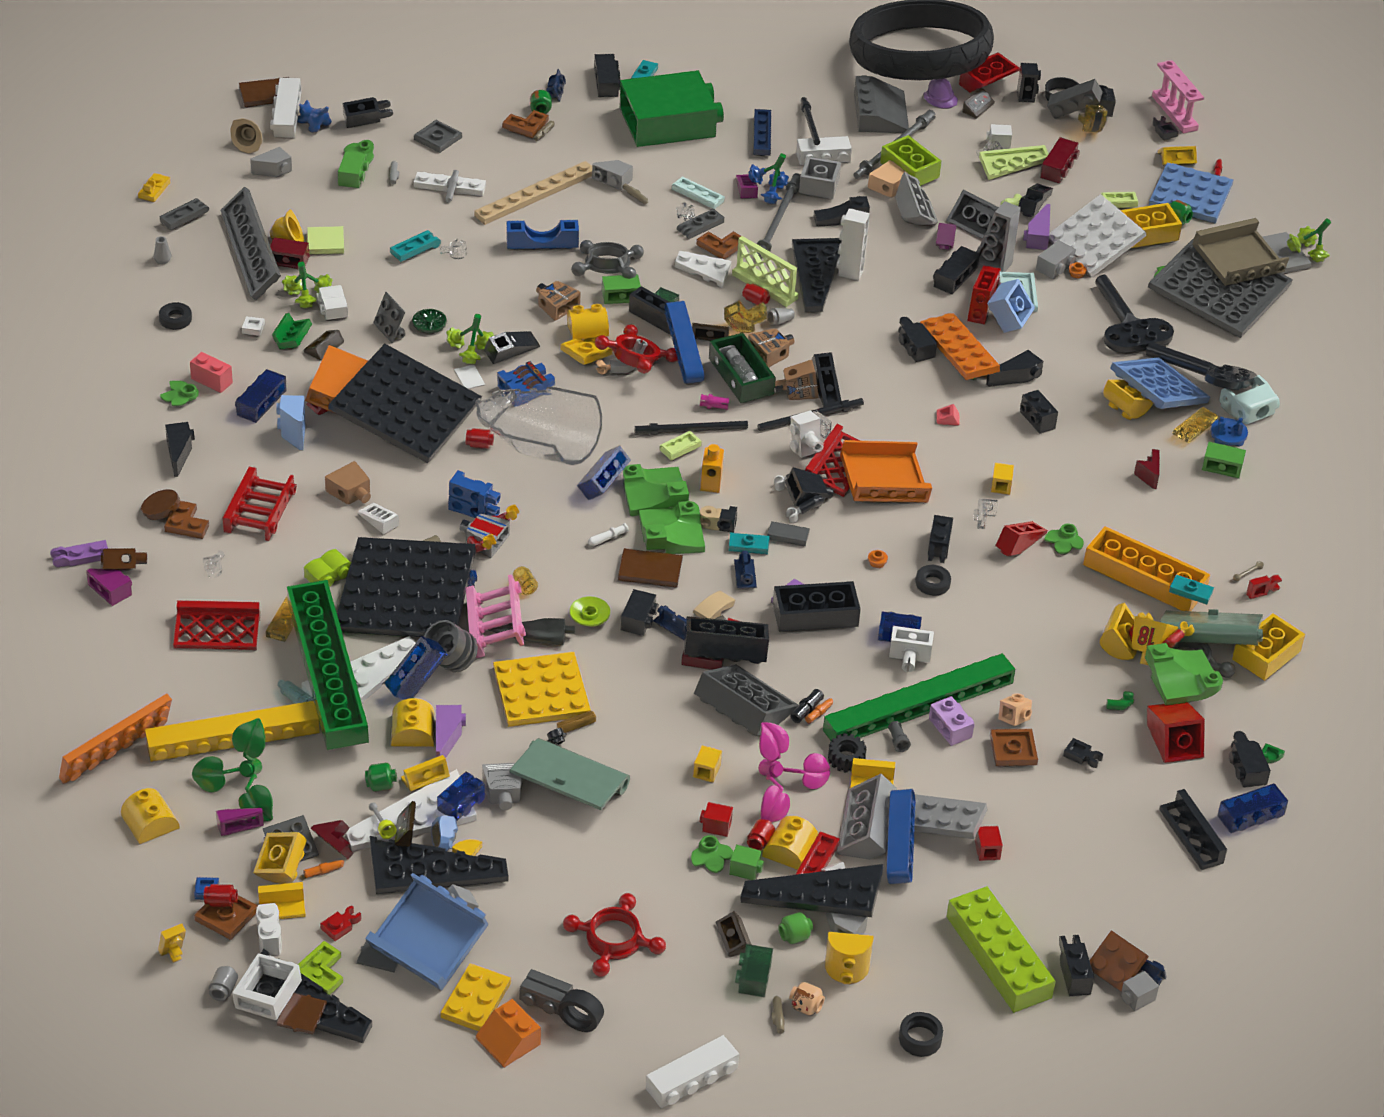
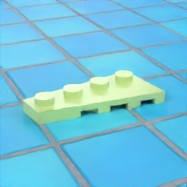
(1006, 161)

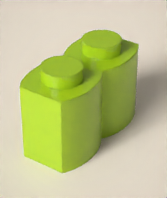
(330, 567)

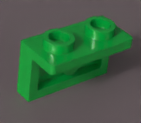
(290, 332)

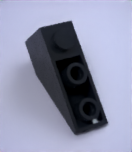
(509, 345)

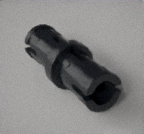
(807, 705)

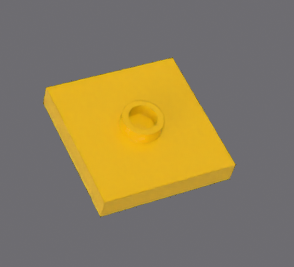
(584, 350)

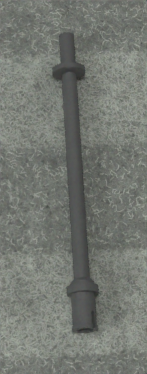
(922, 122)
(792, 188)

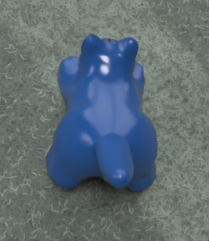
(313, 116)

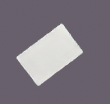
(469, 376)

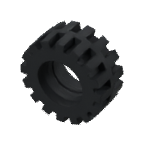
(842, 744)

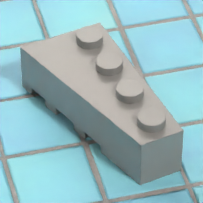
(1000, 238)

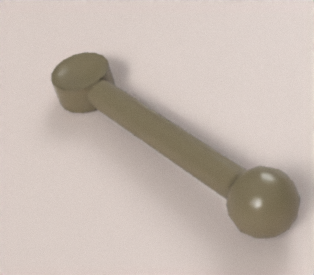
(1259, 565)

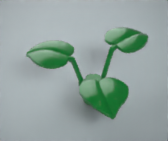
(251, 741)

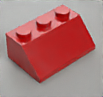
(992, 70)

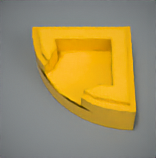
(470, 846)

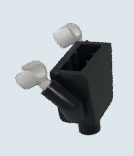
(805, 489)

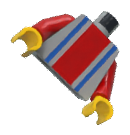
(489, 531)

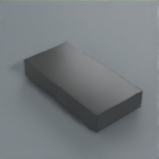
(788, 533)

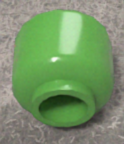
(795, 928)

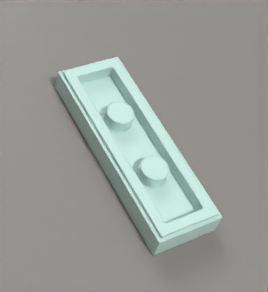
(698, 192)

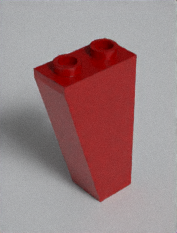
(982, 292)

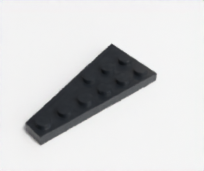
(816, 267)
(396, 863)
(835, 891)
(336, 1017)

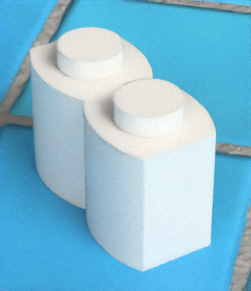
(332, 302)
(269, 928)

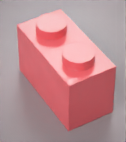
(211, 372)

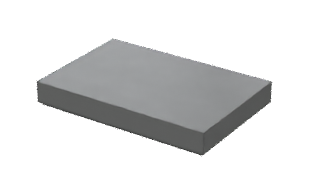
(1278, 244)

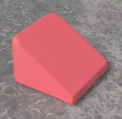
(948, 415)

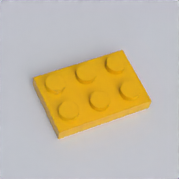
(475, 997)

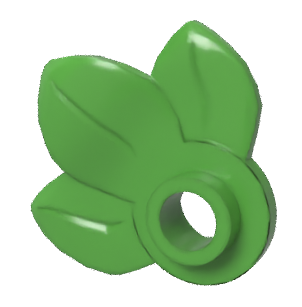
(363, 146)
(180, 393)
(1065, 539)
(711, 854)

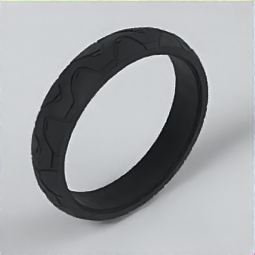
(921, 64)

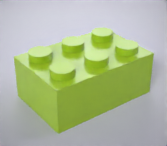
(912, 158)

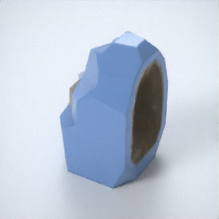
(444, 832)

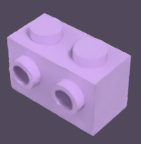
(951, 720)

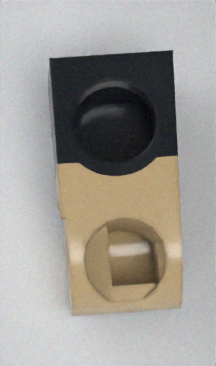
(718, 518)

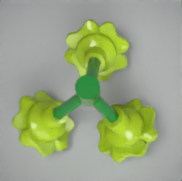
(1307, 237)
(293, 285)
(456, 339)

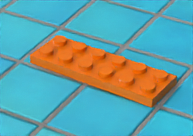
(960, 346)
(115, 738)

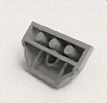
(914, 202)

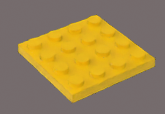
(541, 688)

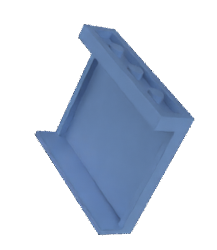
(429, 932)

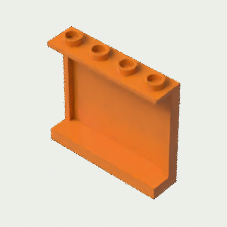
(333, 375)
(884, 471)

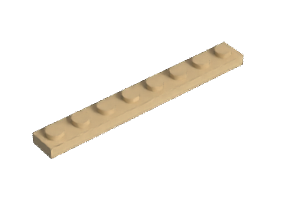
(534, 193)

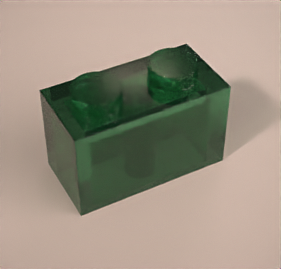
(755, 970)

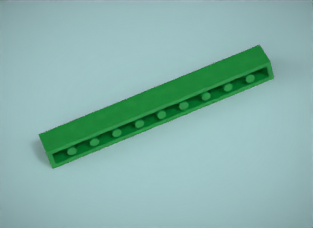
(916, 699)

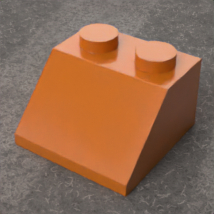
(509, 1033)

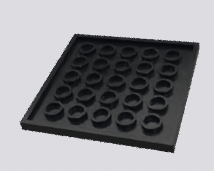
(405, 403)
(404, 586)

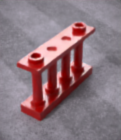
(245, 492)

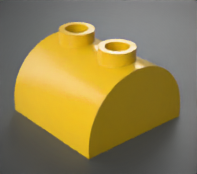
(587, 322)
(1126, 399)
(1116, 635)
(413, 723)
(148, 815)
(790, 841)
(280, 857)
(848, 956)

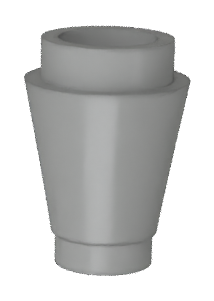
(162, 251)
(779, 315)

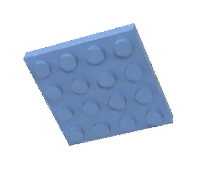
(1199, 189)
(1159, 383)

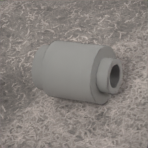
(223, 983)

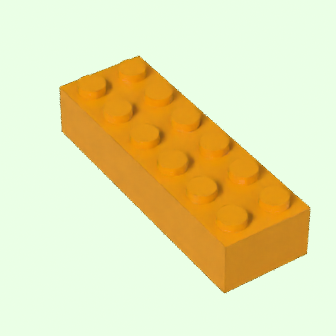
(1141, 567)

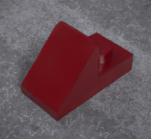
(1149, 470)
(333, 835)

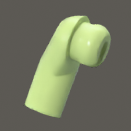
(1015, 200)

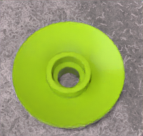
(590, 611)

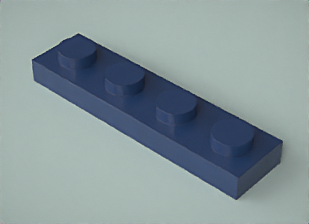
(762, 132)

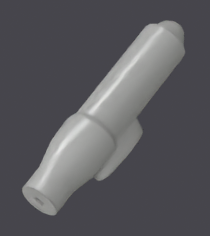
(394, 174)
(451, 184)

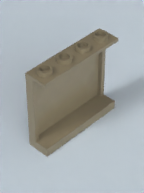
(1238, 252)

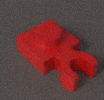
(1260, 586)
(339, 925)

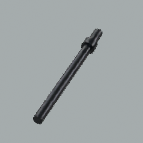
(806, 108)
(843, 406)
(654, 428)

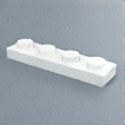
(439, 183)

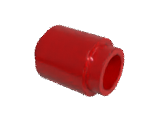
(756, 294)
(479, 438)
(760, 834)
(220, 895)

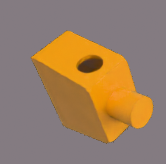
(712, 459)

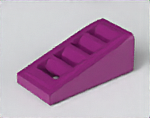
(746, 187)
(232, 820)

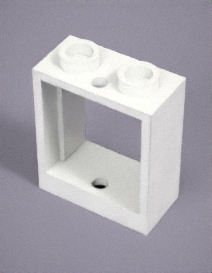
(261, 1004)

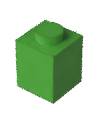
(746, 862)

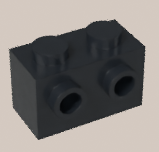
(1028, 82)
(1107, 100)
(1038, 411)
(639, 612)

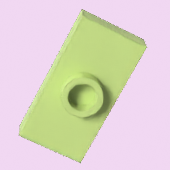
(1121, 199)
(680, 445)

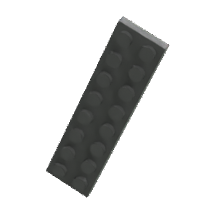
(250, 243)

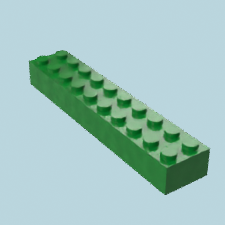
(327, 665)

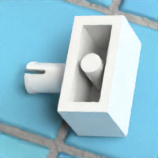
(805, 434)
(911, 646)

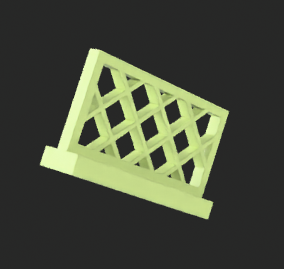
(750, 274)

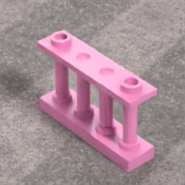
(1168, 101)
(477, 613)

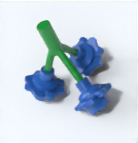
(777, 179)

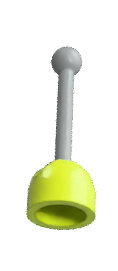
(383, 828)

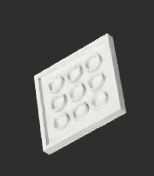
(1098, 234)

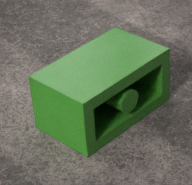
(352, 169)
(618, 288)
(1223, 460)

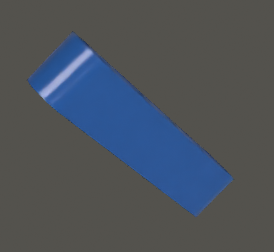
(684, 342)
(901, 836)

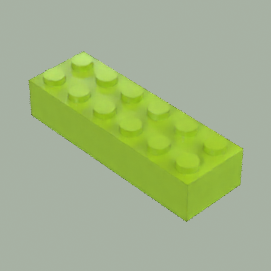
(1000, 949)

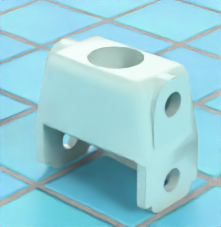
(1252, 404)

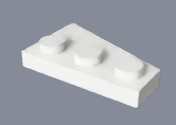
(708, 267)

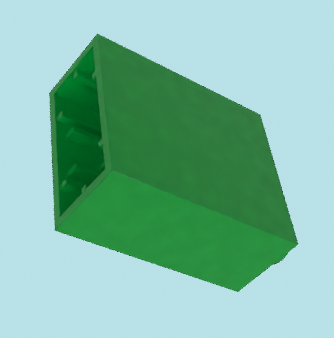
(669, 108)

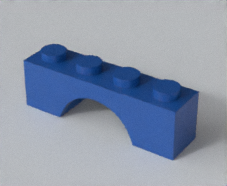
(562, 236)

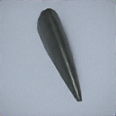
(542, 630)

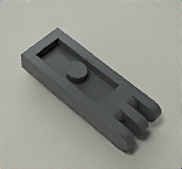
(183, 213)
(701, 223)

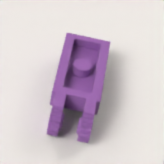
(77, 554)

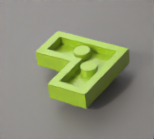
(317, 967)

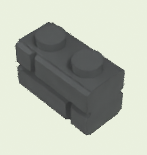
(543, 991)

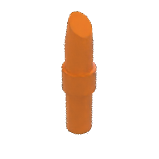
(819, 710)
(323, 868)

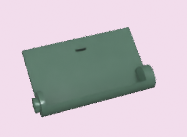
(1218, 626)
(570, 773)

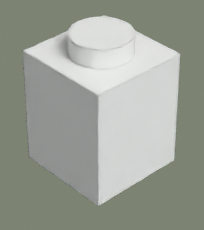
(1000, 133)

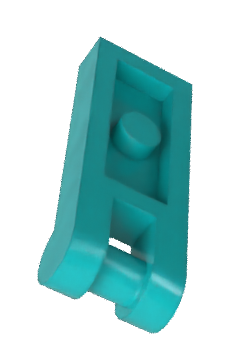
(415, 245)

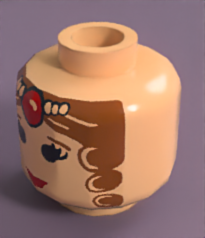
(807, 998)

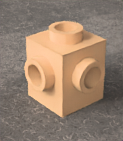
(1015, 709)

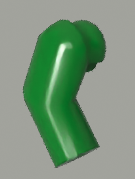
(1121, 704)

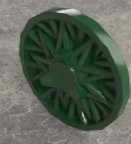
(429, 320)

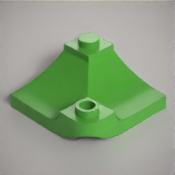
(653, 488)
(673, 528)
(1182, 674)

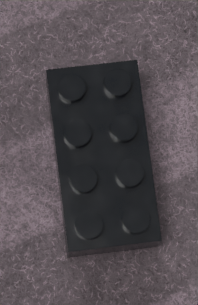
(816, 606)
(726, 639)

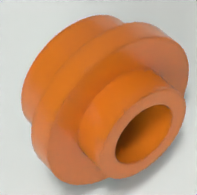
(1077, 270)
(877, 558)

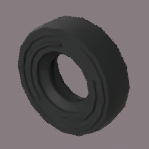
(175, 308)
(933, 588)

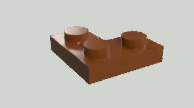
(528, 126)
(719, 247)
(184, 523)

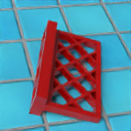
(831, 445)
(218, 612)

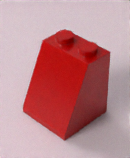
(1177, 731)

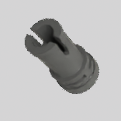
(900, 739)

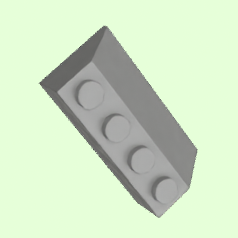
(866, 819)

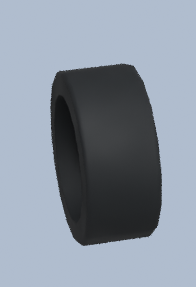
(584, 1001)
(923, 1020)

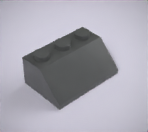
(972, 213)

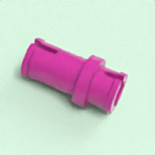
(713, 401)

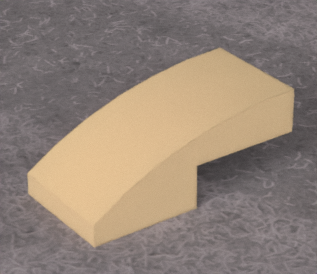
(714, 605)

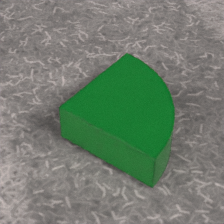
(1272, 753)

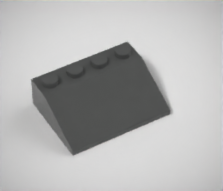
(879, 106)
(743, 697)

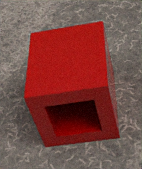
(716, 819)
(988, 843)

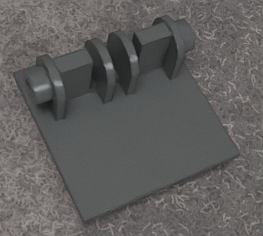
(389, 318)
(299, 825)

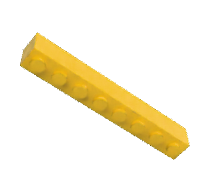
(217, 732)

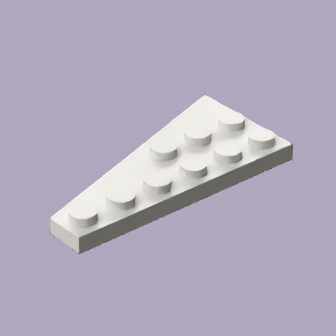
(375, 667)
(425, 814)

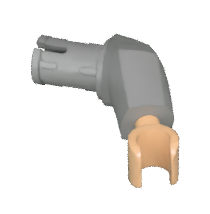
(616, 365)

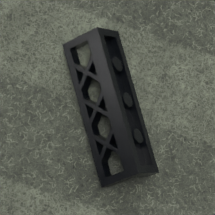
(1199, 830)

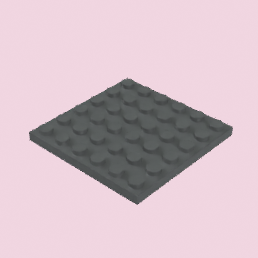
(1198, 289)

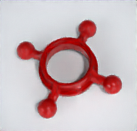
(625, 342)
(614, 950)

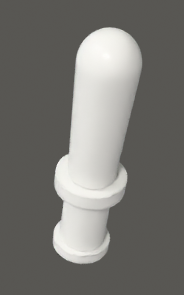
(612, 533)

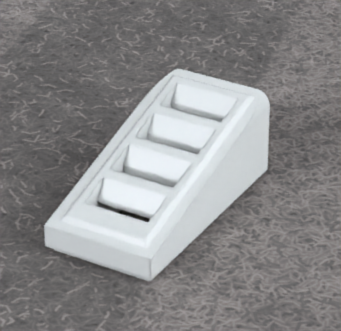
(387, 521)

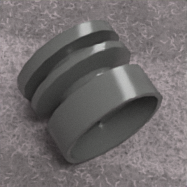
(457, 643)

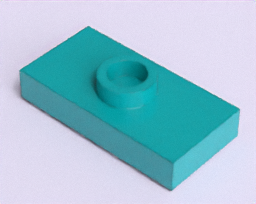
(645, 69)
(749, 542)
(1191, 589)

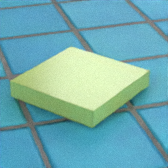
(326, 240)

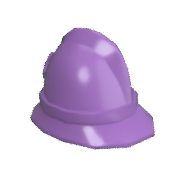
(940, 94)

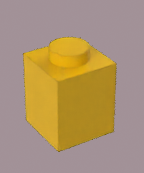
(1002, 478)
(707, 763)

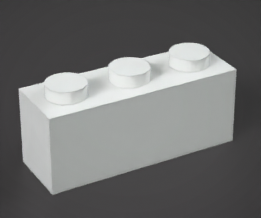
(829, 148)

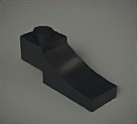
(1034, 199)
(833, 215)

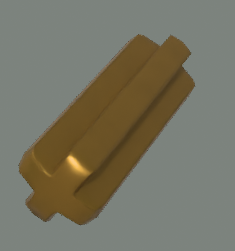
(577, 721)

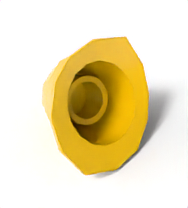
(287, 228)

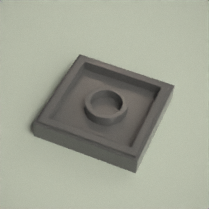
(437, 136)

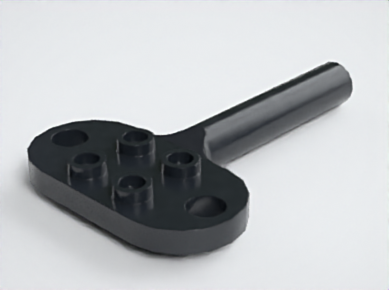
(1132, 333)
(1221, 376)

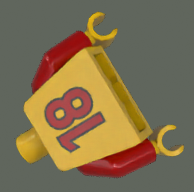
(1150, 632)

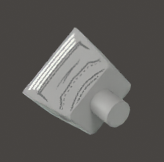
(501, 785)

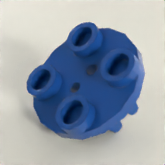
(1229, 431)

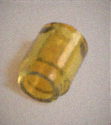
(526, 579)

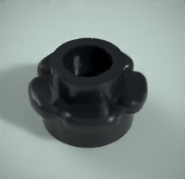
(556, 736)

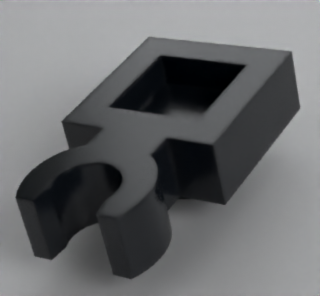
(1165, 129)
(1080, 752)

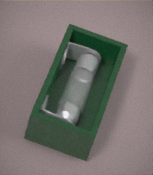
(742, 367)

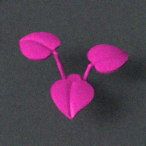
(772, 743)

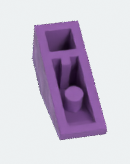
(1038, 230)
(448, 727)

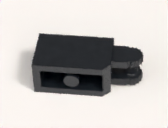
(365, 111)
(916, 340)
(940, 537)
(1248, 761)
(1076, 966)

